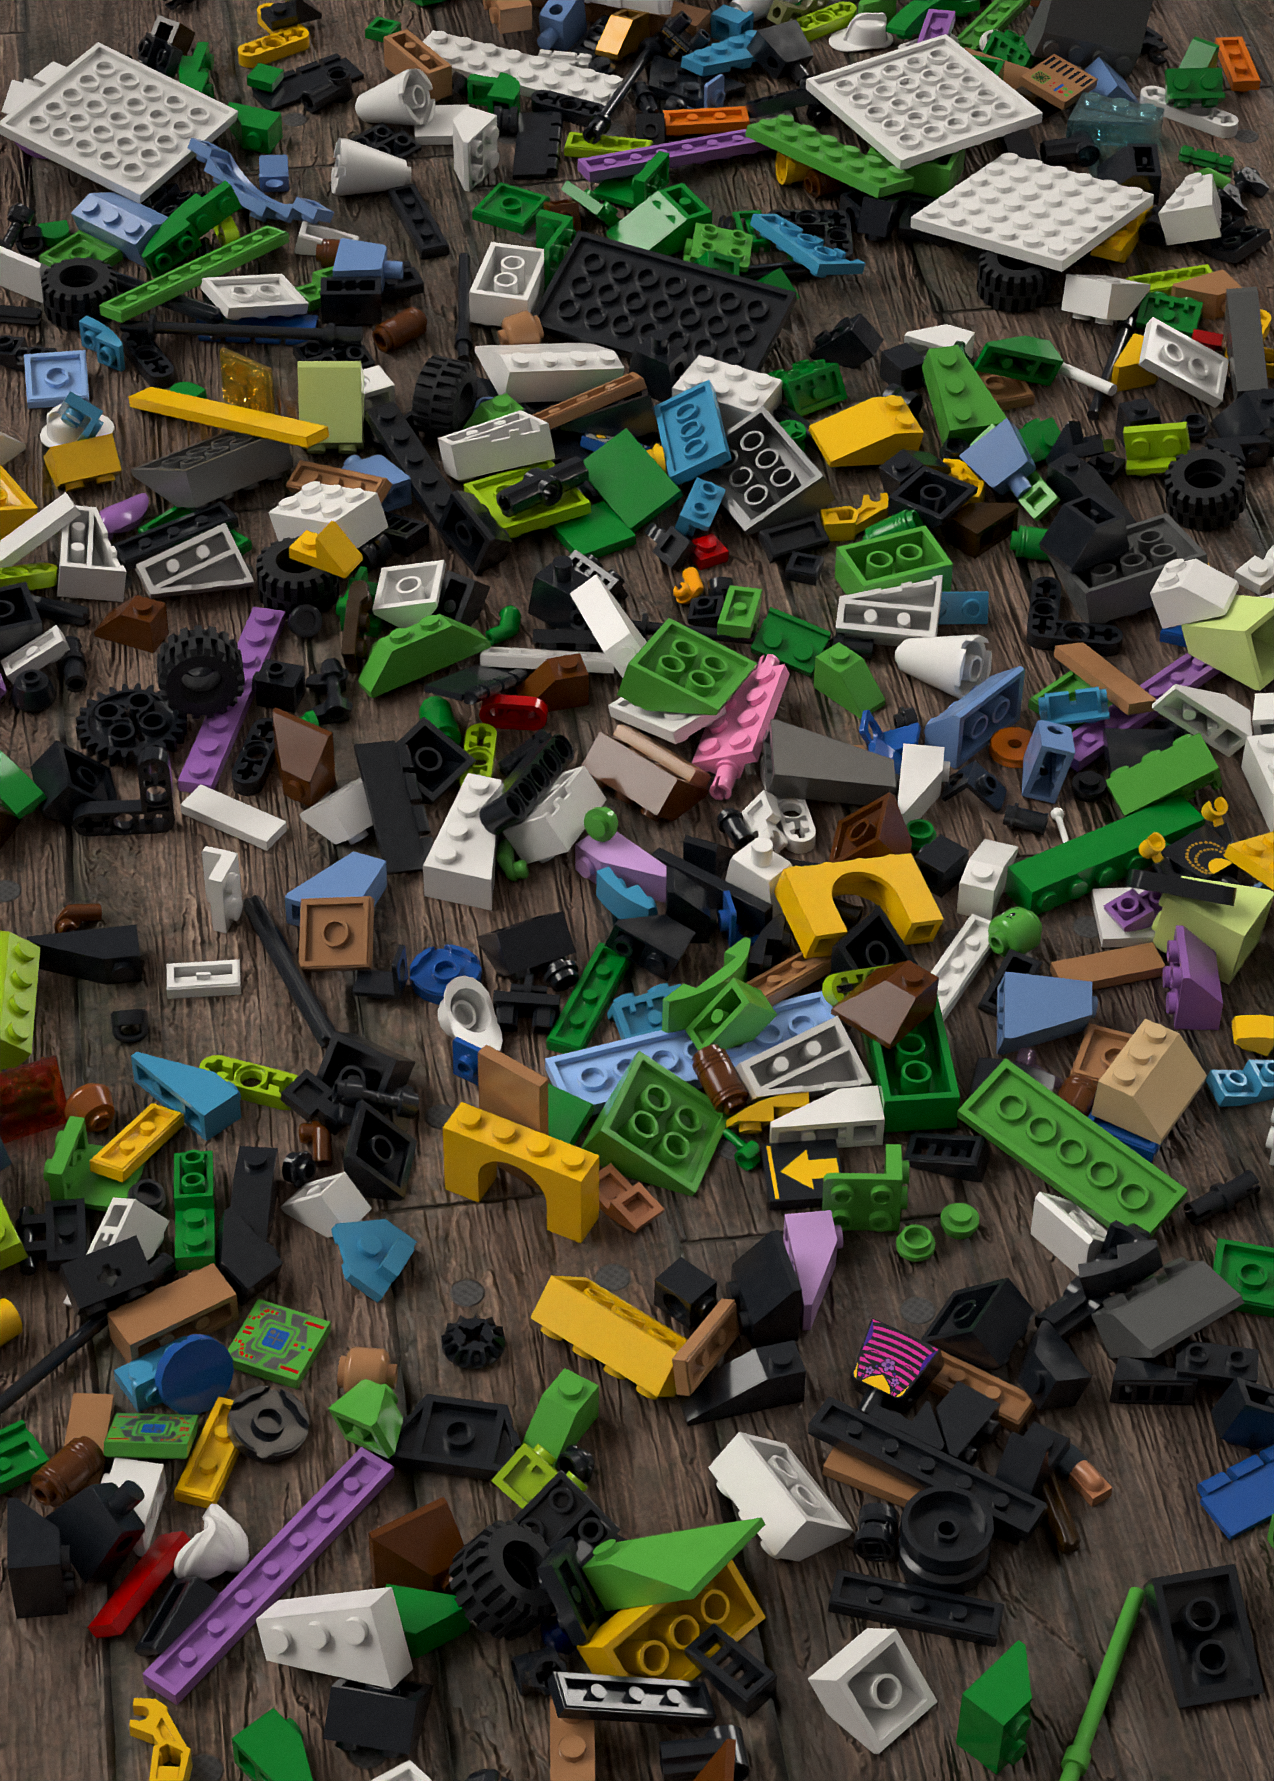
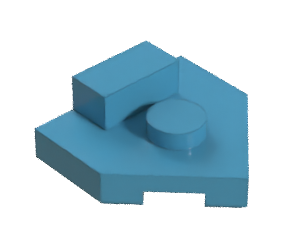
(372, 1254)

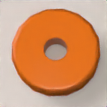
(1002, 743)

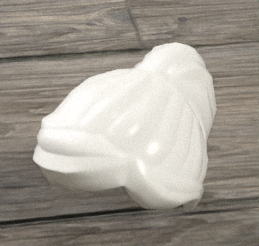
(214, 1550)

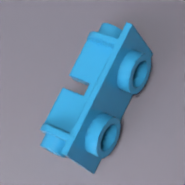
(964, 607)
(1088, 708)

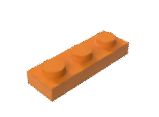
(1237, 64)
(705, 120)

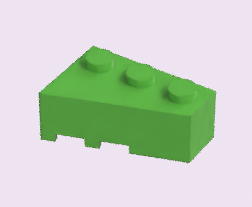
(958, 395)
(1164, 775)

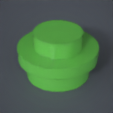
(601, 823)
(959, 1220)
(915, 1243)

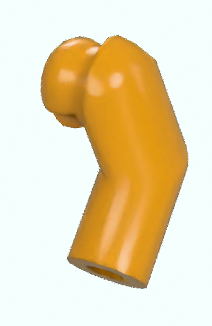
(691, 587)

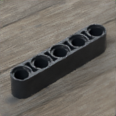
(526, 784)

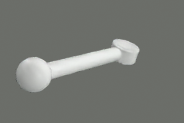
(1057, 814)

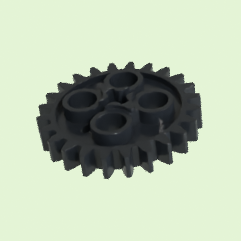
(112, 736)

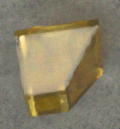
(246, 382)

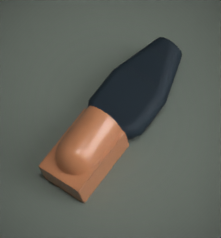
(1084, 1477)

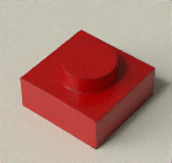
(1209, 339)
(708, 552)

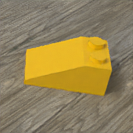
(867, 432)

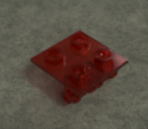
(31, 1099)

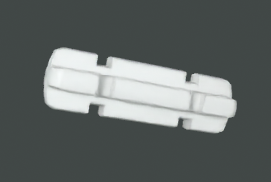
(569, 57)

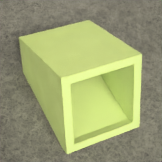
(333, 397)
(1237, 642)
(1224, 928)

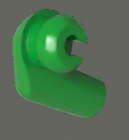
(508, 627)

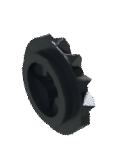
(476, 1353)

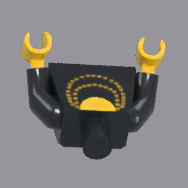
(1197, 853)

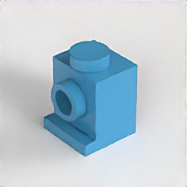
(730, 22)

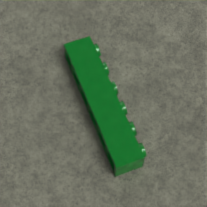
(1097, 856)

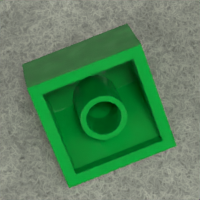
(997, 1712)

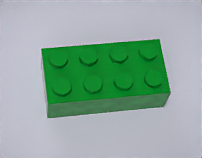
(916, 1078)

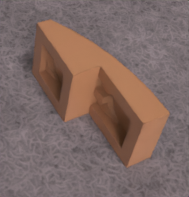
(624, 1203)

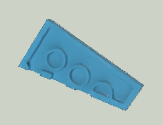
(721, 56)
(804, 247)

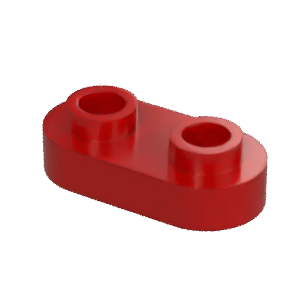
(514, 712)

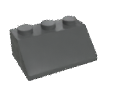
(1164, 1309)

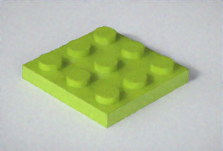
(570, 506)

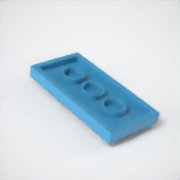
(692, 433)

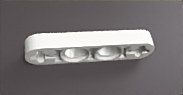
(1205, 119)
(788, 825)

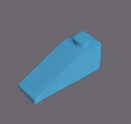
(199, 1094)

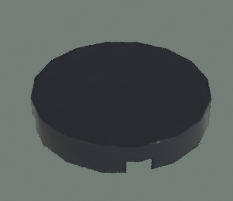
(267, 1424)

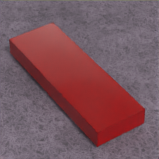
(138, 1586)

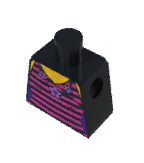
(893, 1368)

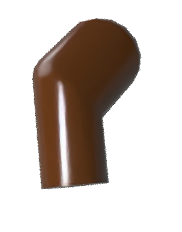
(74, 914)
(321, 1139)

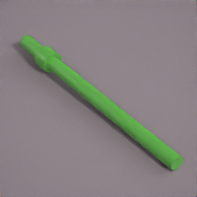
(1077, 1756)

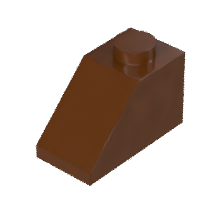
(136, 624)
(558, 682)

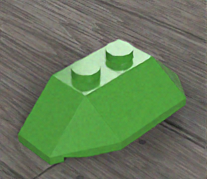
(418, 652)

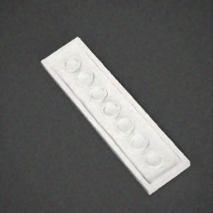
(531, 71)

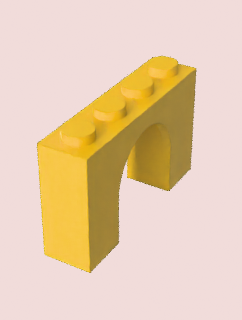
(887, 881)
(564, 1172)

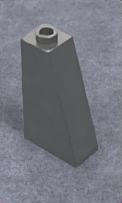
(1244, 340)
(823, 768)

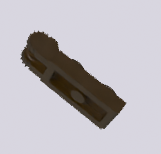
(356, 625)

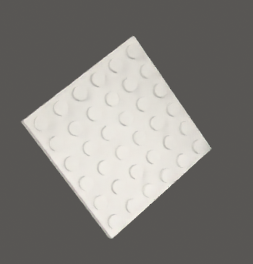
(923, 101)
(117, 122)
(1032, 211)

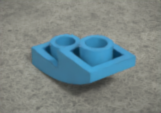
(103, 341)
(621, 900)
(1243, 1086)

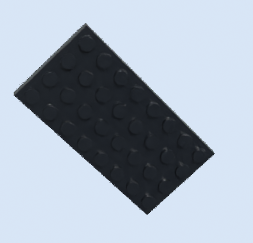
(622, 293)

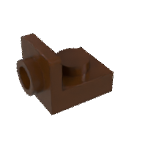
(566, 207)

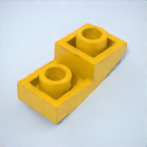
(1254, 1033)
(760, 1114)

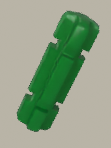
(1206, 159)

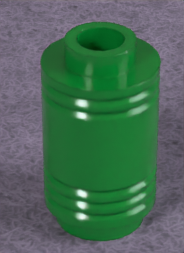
(896, 523)
(1026, 543)
(441, 715)

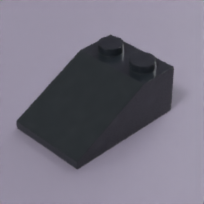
(1203, 1635)

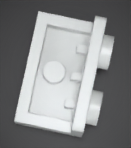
(222, 886)

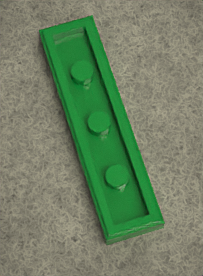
(588, 1001)

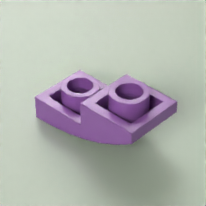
(1134, 910)

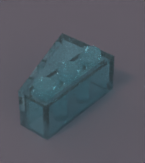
(1116, 120)

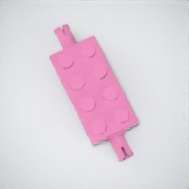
(738, 734)

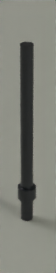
(1124, 330)
(463, 338)

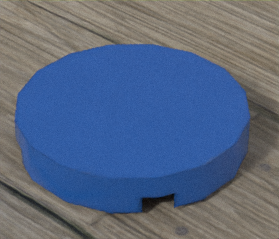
(436, 968)
(194, 1374)

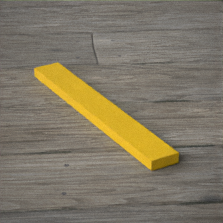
(229, 417)

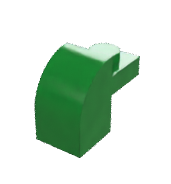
(493, 91)

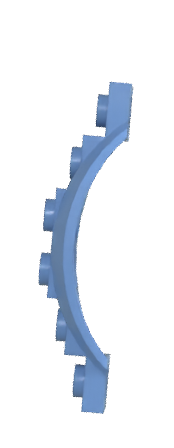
(224, 168)

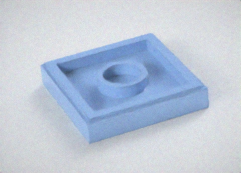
(53, 376)

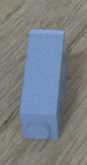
(349, 877)
(1040, 1009)

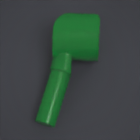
(746, 1153)

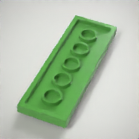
(829, 156)
(1070, 1151)

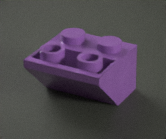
(1192, 983)

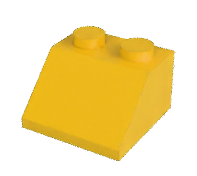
(83, 462)

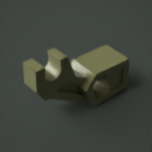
(786, 11)

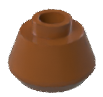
(94, 1104)

